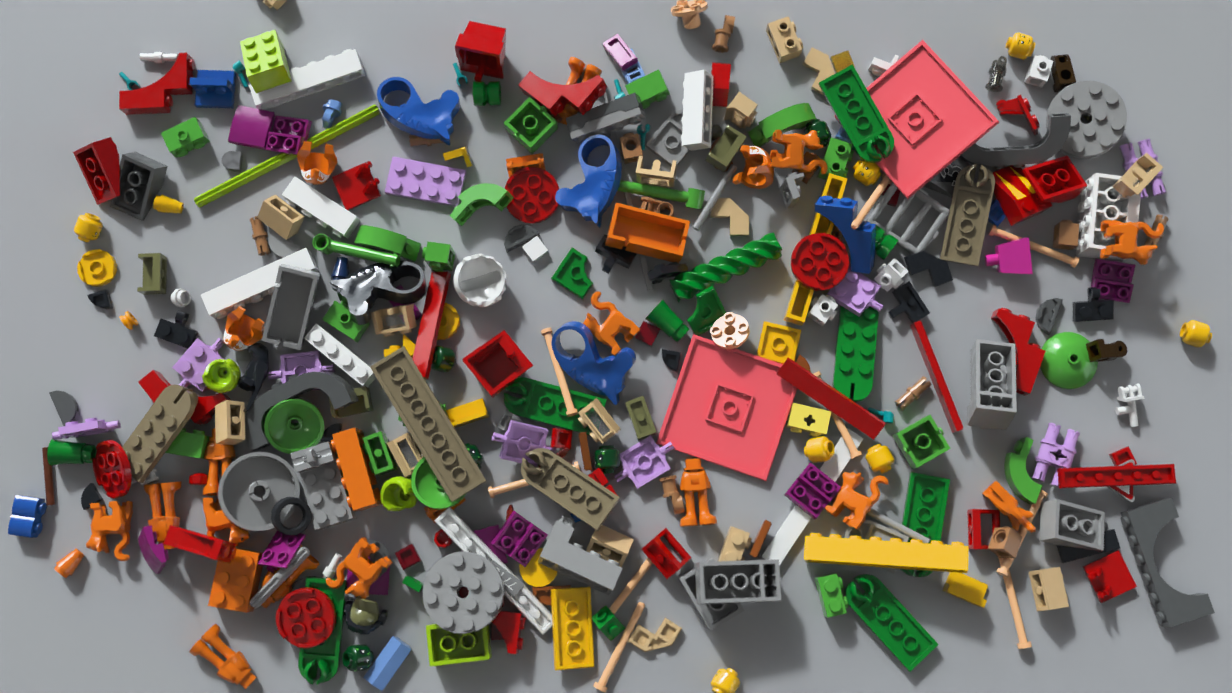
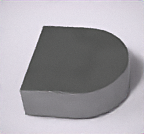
(232, 160)

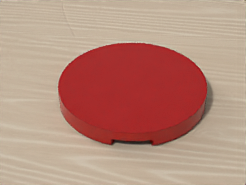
(533, 195)
(820, 261)
(112, 469)
(306, 617)

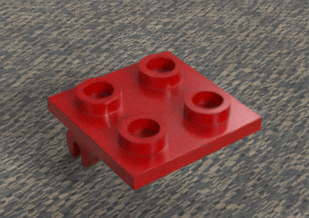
(1019, 106)
(357, 186)
(1109, 576)

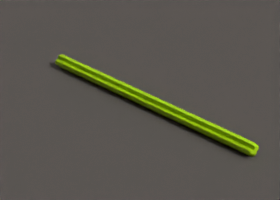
(283, 158)

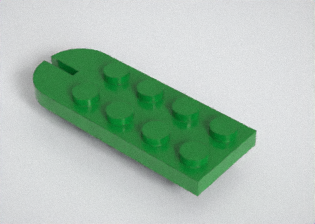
(858, 114)
(855, 353)
(546, 403)
(925, 509)
(889, 620)
(327, 653)

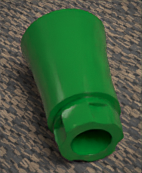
(667, 321)
(70, 452)

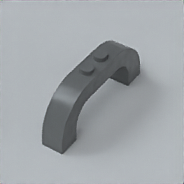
(1018, 156)
(334, 386)

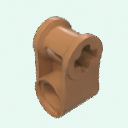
(656, 205)

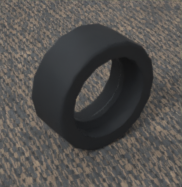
(306, 519)

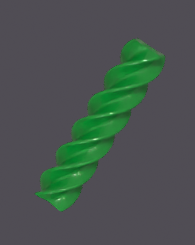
(724, 267)

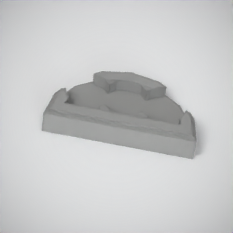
(281, 246)

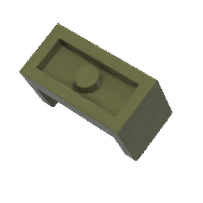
(726, 148)
(153, 273)
(362, 406)
(640, 418)

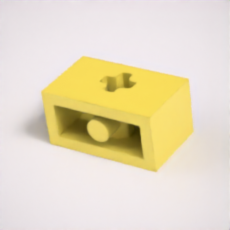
(818, 416)

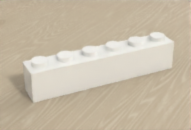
(312, 79)
(253, 285)

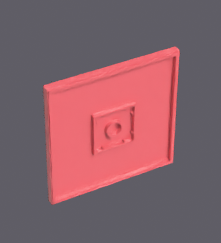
(929, 118)
(728, 408)

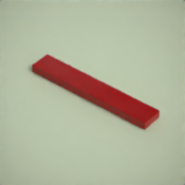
(431, 321)
(936, 376)
(831, 398)
(1116, 476)

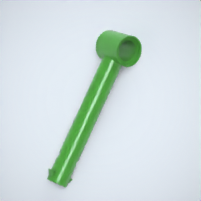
(693, 198)
(353, 250)

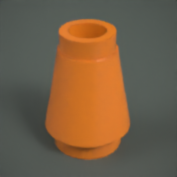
(69, 563)

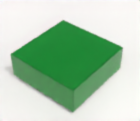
(413, 583)

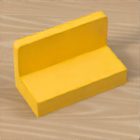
(467, 413)
(966, 588)

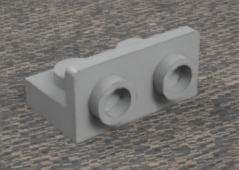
(791, 190)

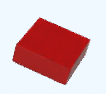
(561, 438)
(1121, 456)

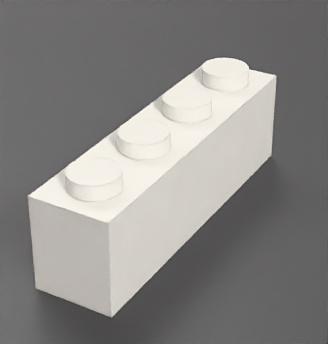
(697, 110)
(320, 207)
(340, 355)

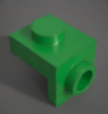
(608, 623)

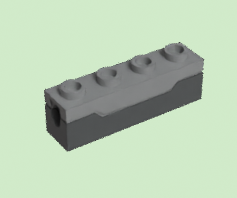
(606, 118)

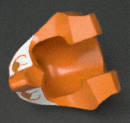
(316, 166)
(757, 168)
(242, 330)

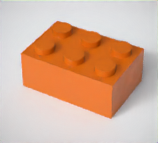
(236, 581)

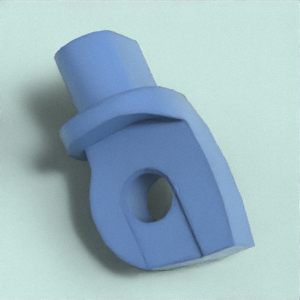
(331, 111)

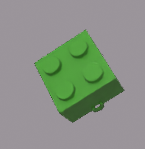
(531, 125)
(921, 441)

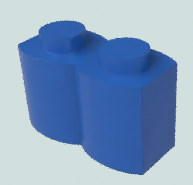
(27, 516)

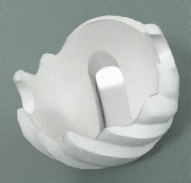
(479, 280)

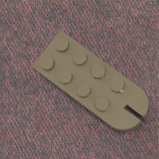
(968, 216)
(159, 429)
(569, 487)

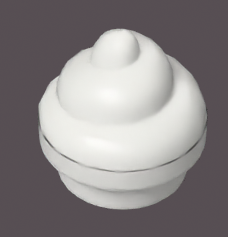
(180, 297)

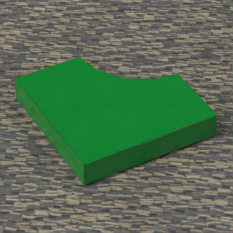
(572, 274)
(707, 311)

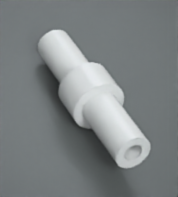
(158, 57)
(330, 571)

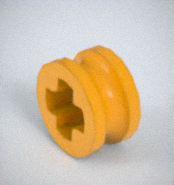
(128, 320)

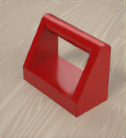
(974, 526)
(662, 557)

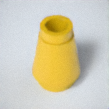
(167, 205)

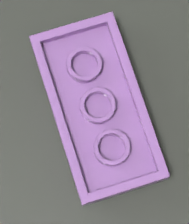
(425, 181)

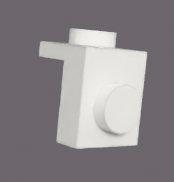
(879, 66)

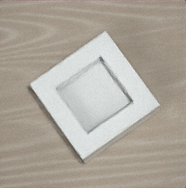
(535, 249)

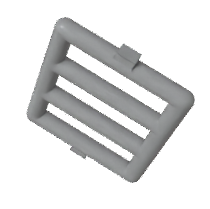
(902, 241)

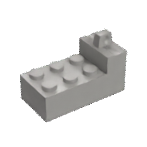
(992, 385)
(323, 485)
(578, 563)
(737, 581)

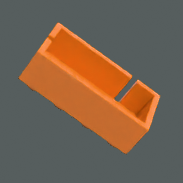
(647, 233)
(356, 470)

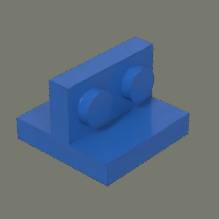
(214, 88)

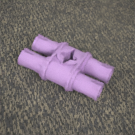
(1130, 158)
(1048, 446)

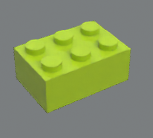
(265, 61)
(454, 648)

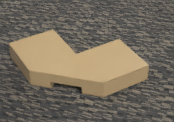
(820, 63)
(738, 218)
(662, 638)

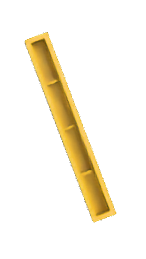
(801, 295)
(886, 554)

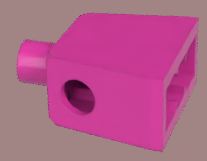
(1012, 257)

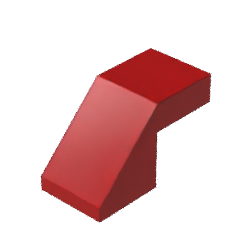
(720, 83)

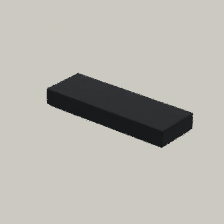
(1071, 553)

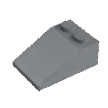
(1071, 525)

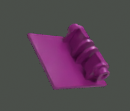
(281, 551)

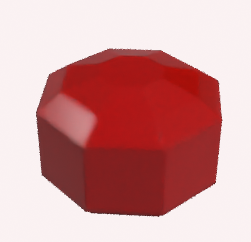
(198, 479)
(442, 539)

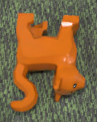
(794, 151)
(1126, 240)
(613, 325)
(855, 502)
(1009, 506)
(217, 521)
(104, 525)
(360, 564)

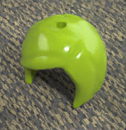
(216, 379)
(398, 494)

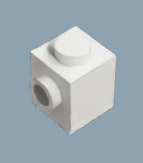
(1038, 71)

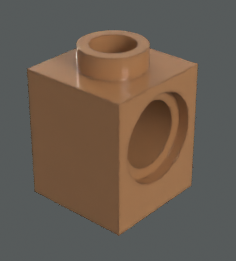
(630, 156)
(1066, 235)
(1005, 542)

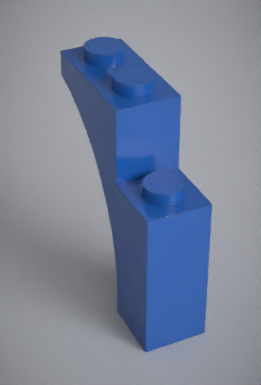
(861, 240)

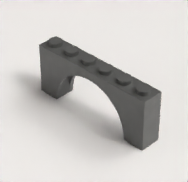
(1143, 528)

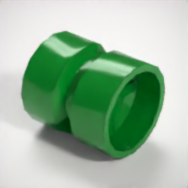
(487, 93)
(884, 243)

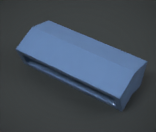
(387, 663)

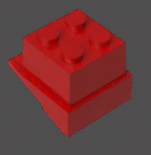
(482, 50)
(497, 363)

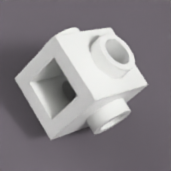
(890, 275)
(818, 314)

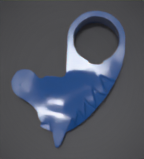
(415, 117)
(600, 184)
(595, 373)

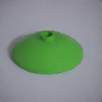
(1057, 363)
(294, 437)
(428, 488)

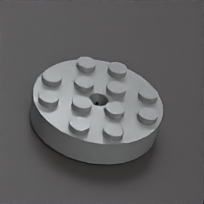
(1106, 114)
(238, 486)
(442, 594)

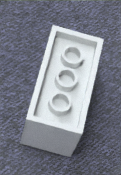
(1098, 204)

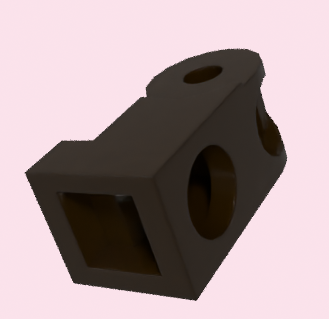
(1062, 72)
(1100, 352)

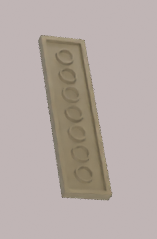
(428, 424)

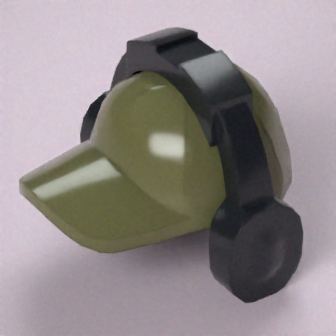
(363, 616)

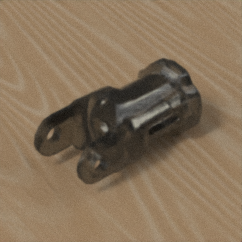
(996, 73)

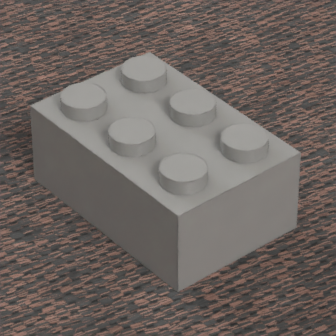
(712, 614)

